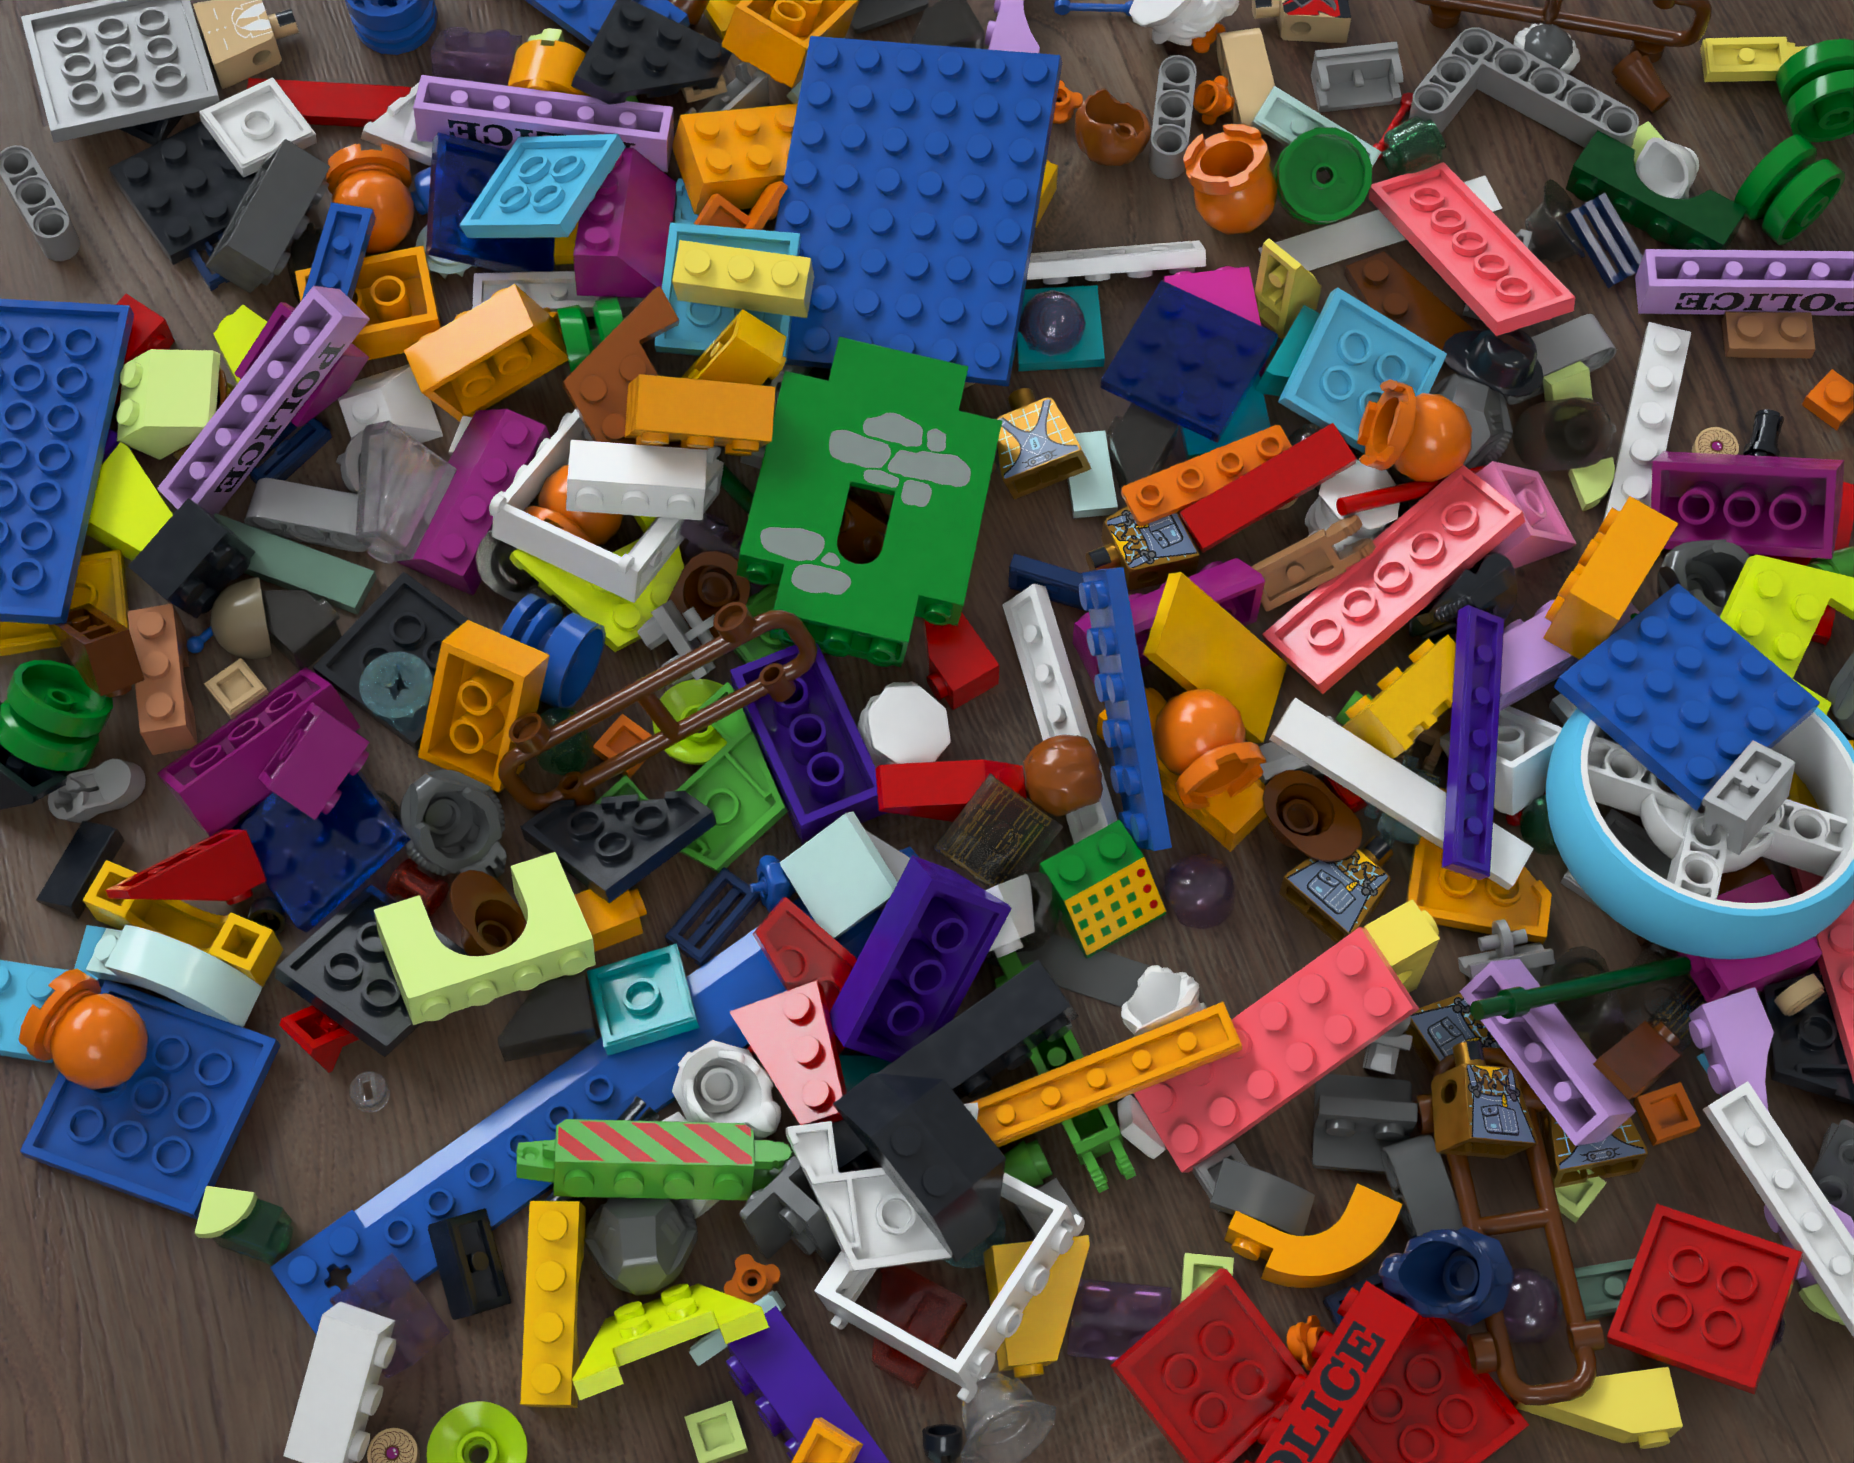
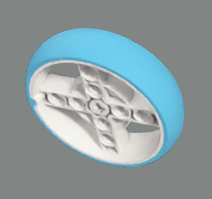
(1685, 907)

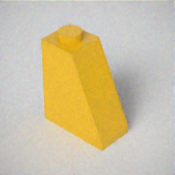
(1046, 1315)

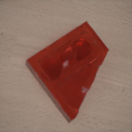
(920, 1310)

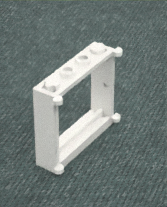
(622, 575)
(842, 1287)

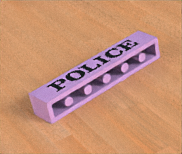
(503, 113)
(1745, 282)
(265, 400)

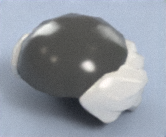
(1550, 45)

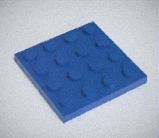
(1685, 693)
(171, 1121)

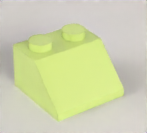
(167, 399)

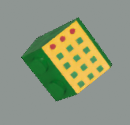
(1103, 888)

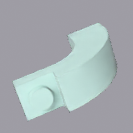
(175, 971)

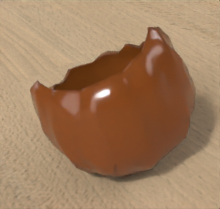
(1110, 129)
(1063, 774)

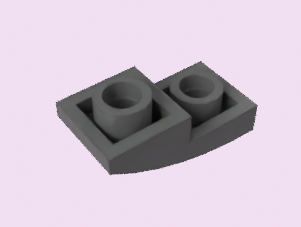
(1262, 1197)

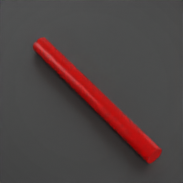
(1388, 495)

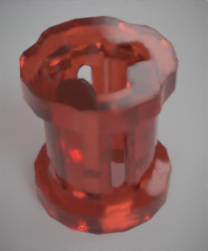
(411, 882)

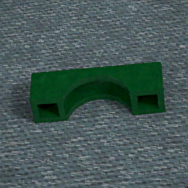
(1686, 224)

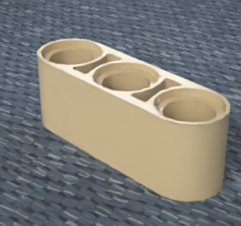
(1248, 71)

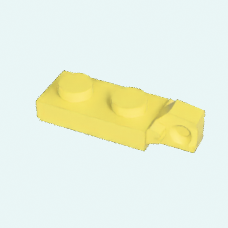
(1745, 58)

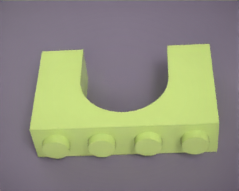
(443, 981)

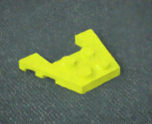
(1780, 607)
(617, 615)
(660, 1324)

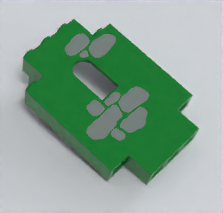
(887, 428)

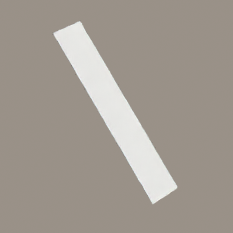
(1361, 234)

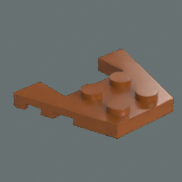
(602, 379)

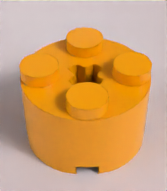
(546, 67)

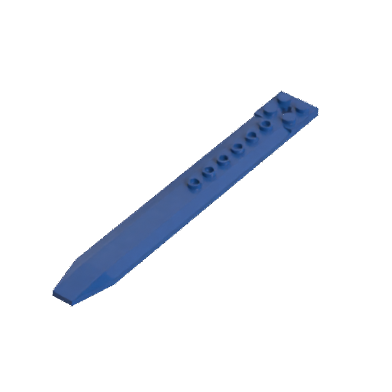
(481, 1163)

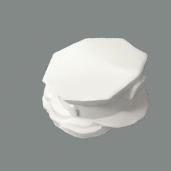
(1180, 19)
(1350, 482)
(904, 725)
(1160, 1000)
(726, 1087)

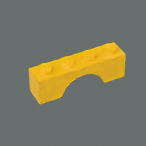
(230, 937)
(551, 1301)

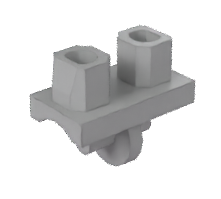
(669, 624)
(1503, 941)
(1384, 1051)

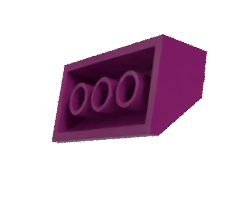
(625, 231)
(486, 463)
(1751, 501)
(1230, 584)
(221, 772)

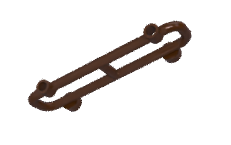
(1644, 38)
(735, 628)
(1492, 1349)

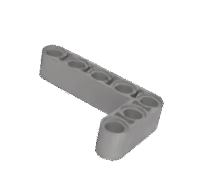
(1523, 83)

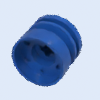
(393, 24)
(571, 642)

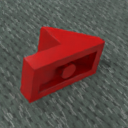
(317, 1035)

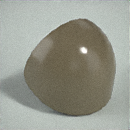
(240, 620)

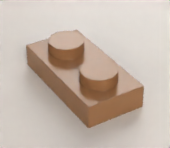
(1768, 334)

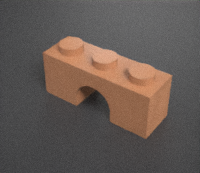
(162, 698)

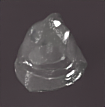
(1004, 1421)

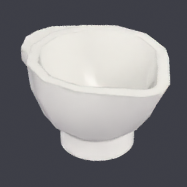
(1667, 168)

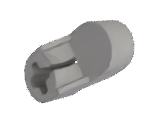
(97, 790)

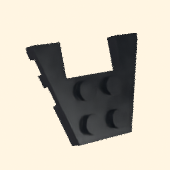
(1807, 1046)

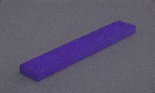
(1473, 743)

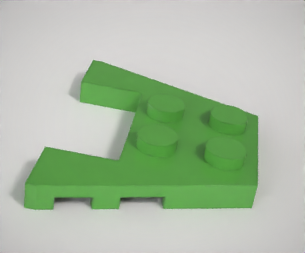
(731, 784)

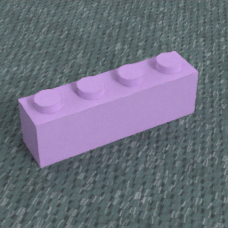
(1532, 661)
(1552, 1058)

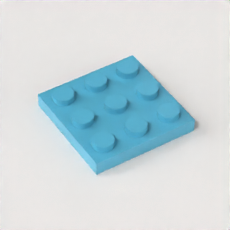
(542, 186)
(702, 322)
(1349, 360)

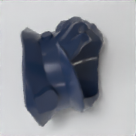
(1450, 1275)

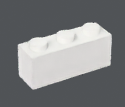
(636, 480)
(341, 1386)

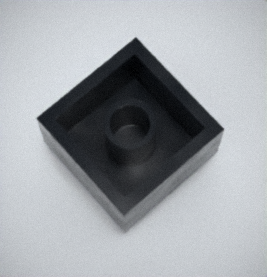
(192, 559)

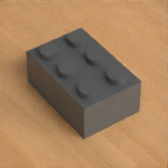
(270, 217)

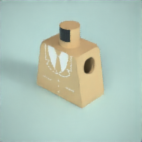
(242, 37)

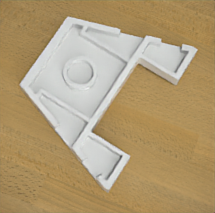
(864, 1206)

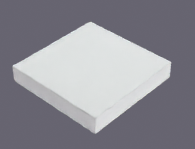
(255, 124)

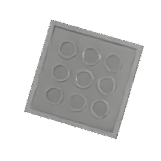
(118, 64)

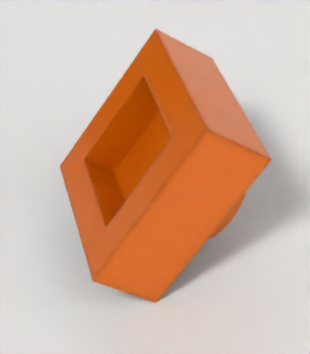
(1831, 399)
(618, 738)
(1666, 1113)

